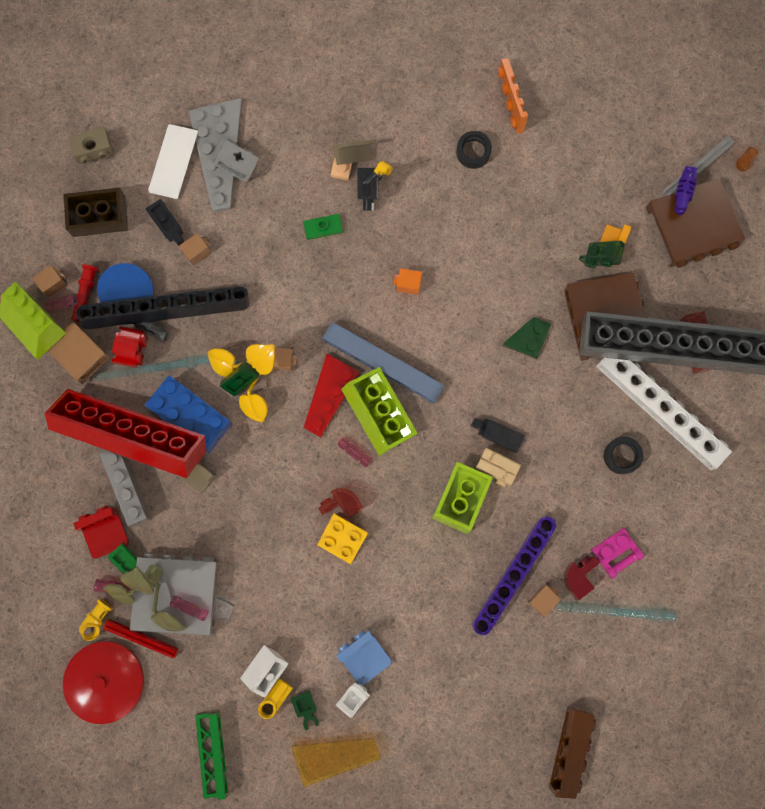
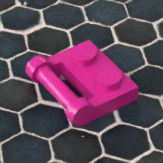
(613, 547)

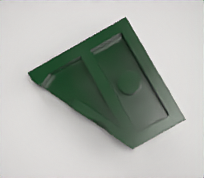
(529, 338)

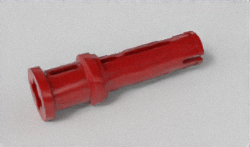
(85, 285)

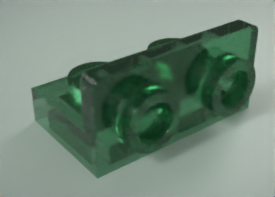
(603, 254)

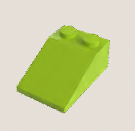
(462, 498)

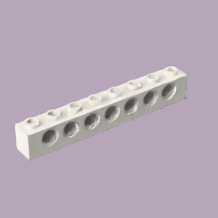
(719, 448)

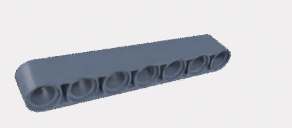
(375, 357)

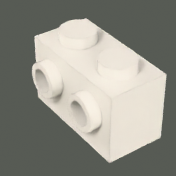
(264, 671)

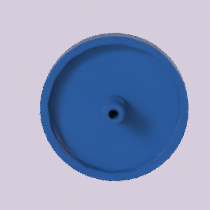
(123, 283)

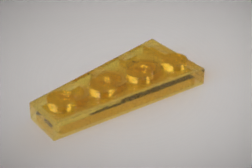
(330, 759)

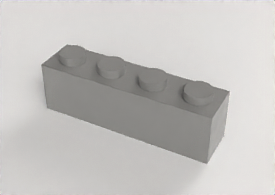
(125, 488)

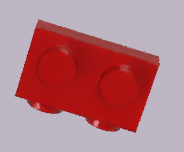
(102, 531)

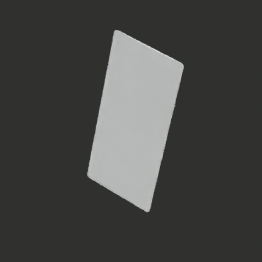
(173, 161)

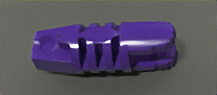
(685, 189)

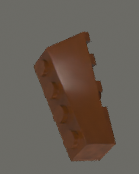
(571, 753)

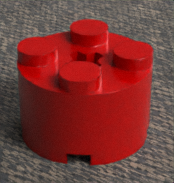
(128, 347)

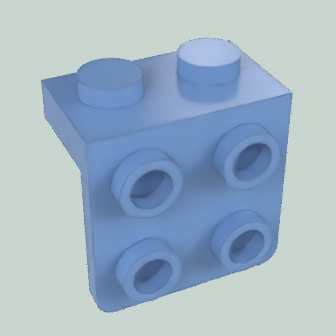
(364, 657)

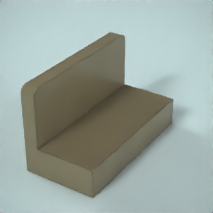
(353, 152)
(199, 478)

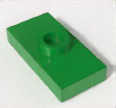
(323, 226)
(123, 559)

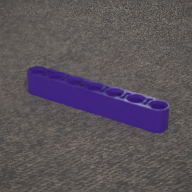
(522, 570)

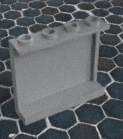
(181, 578)

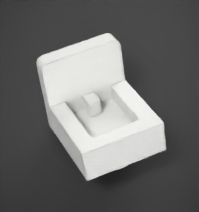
(352, 699)

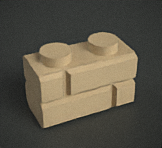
(498, 467)

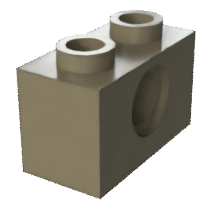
(82, 142)

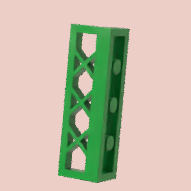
(218, 756)

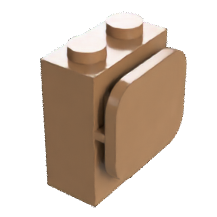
(78, 353)

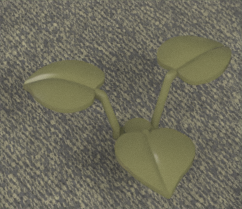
(144, 583)

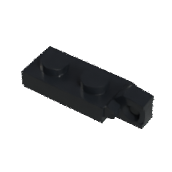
(165, 222)
(499, 434)

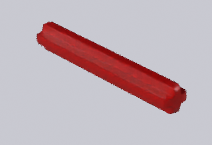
(141, 638)

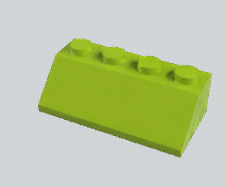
(29, 320)
(379, 411)

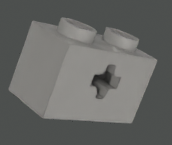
(226, 160)

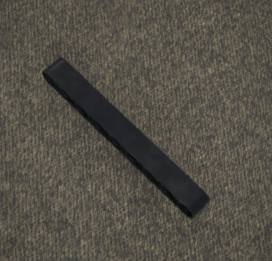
(154, 304)

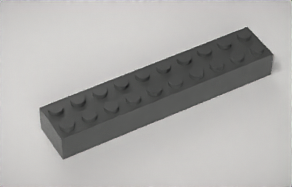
(673, 343)

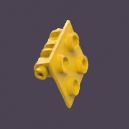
(342, 538)

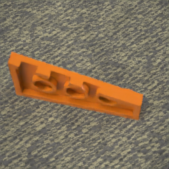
(511, 90)

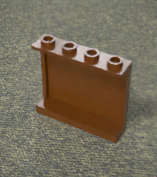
(703, 229)
(603, 295)

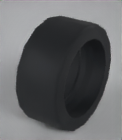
(474, 136)
(638, 458)

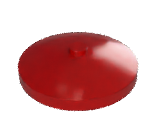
(103, 682)

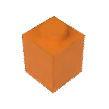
(408, 281)

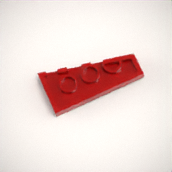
(328, 394)

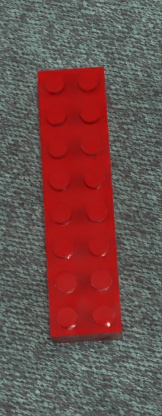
(126, 433)

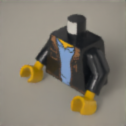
(368, 183)

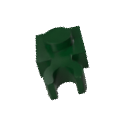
(304, 706)

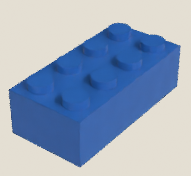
(186, 410)

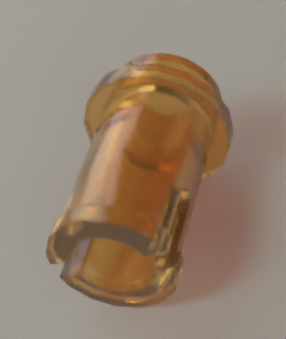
(744, 162)

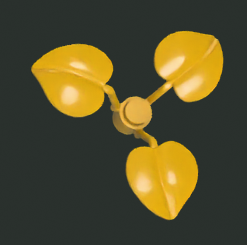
(259, 357)

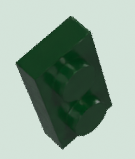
(239, 379)

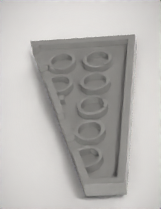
(214, 126)

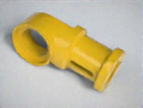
(94, 619)

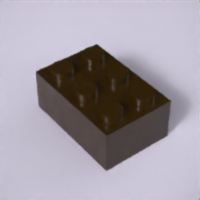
(95, 212)

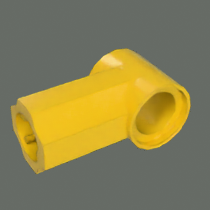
(275, 697)

